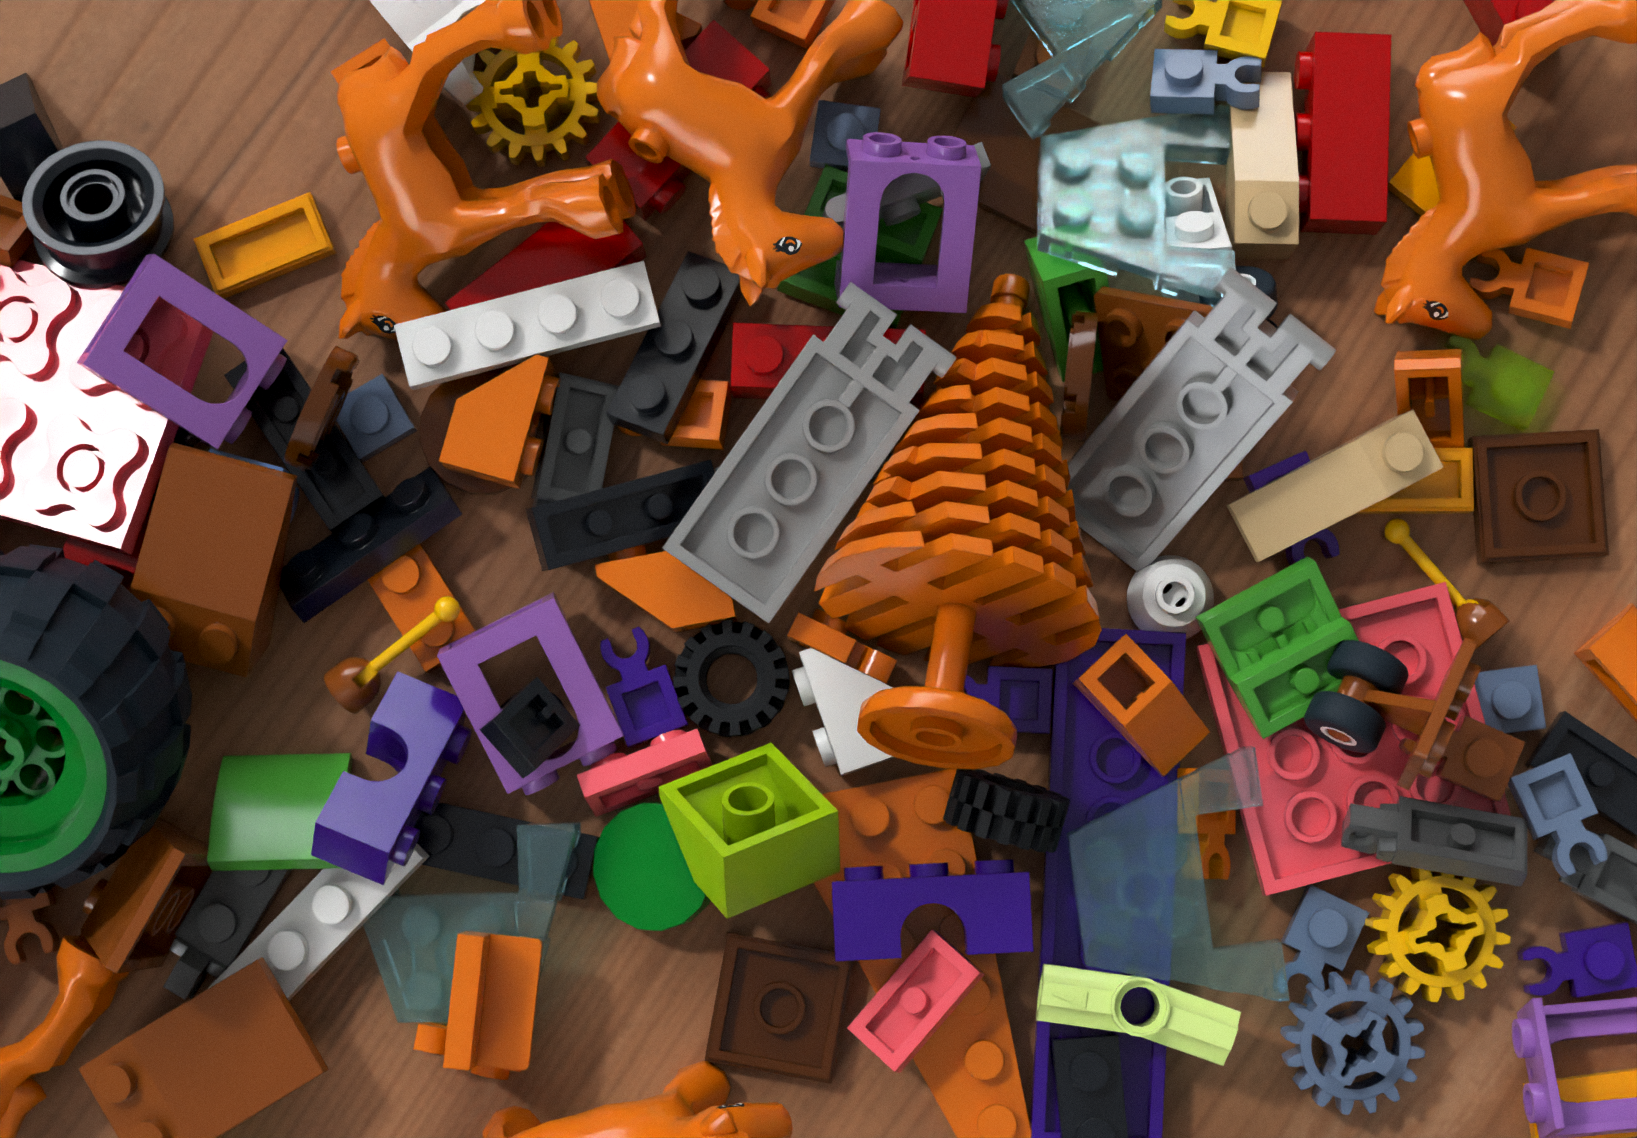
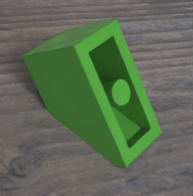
(1060, 291)

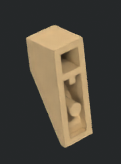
(1263, 174)
(1335, 485)

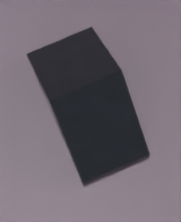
(25, 134)

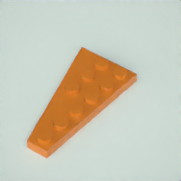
(972, 1054)

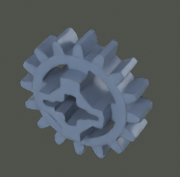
(1342, 1065)

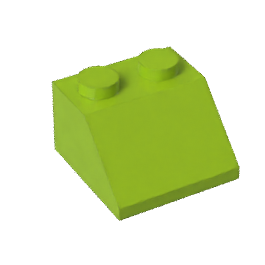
(752, 829)

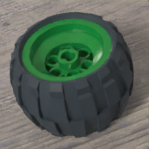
(117, 695)

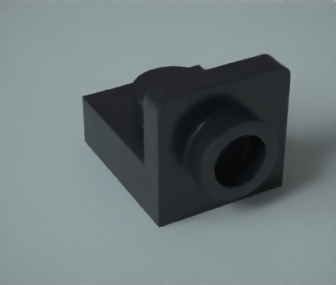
(529, 727)

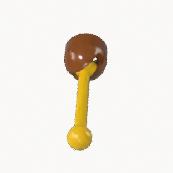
(1475, 617)
(357, 680)

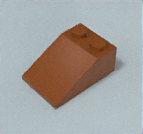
(216, 556)
(146, 899)
(207, 1062)

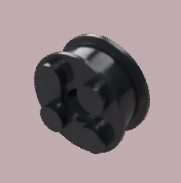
(64, 206)

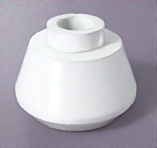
(1157, 611)

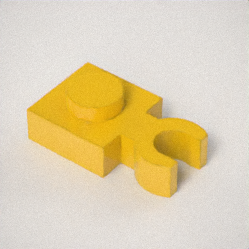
(1231, 26)

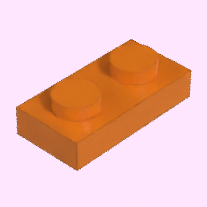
(409, 594)

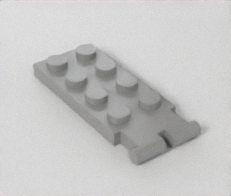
(1189, 421)
(807, 456)

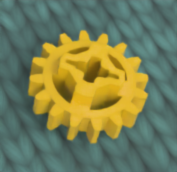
(558, 97)
(1448, 955)

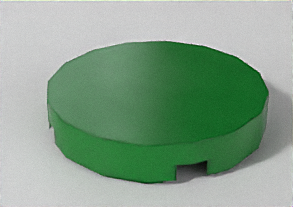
(645, 872)

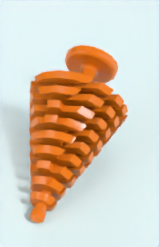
(968, 546)

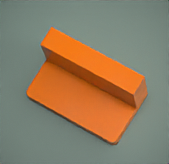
(492, 1001)

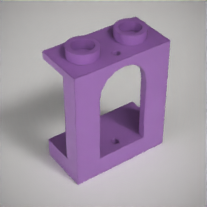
(901, 285)
(205, 420)
(548, 622)
(1531, 1037)

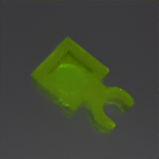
(1502, 384)

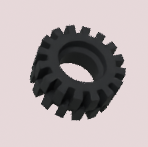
(703, 651)
(1006, 810)

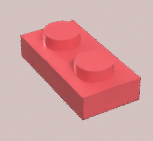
(630, 778)
(915, 1001)

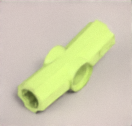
(1178, 1018)

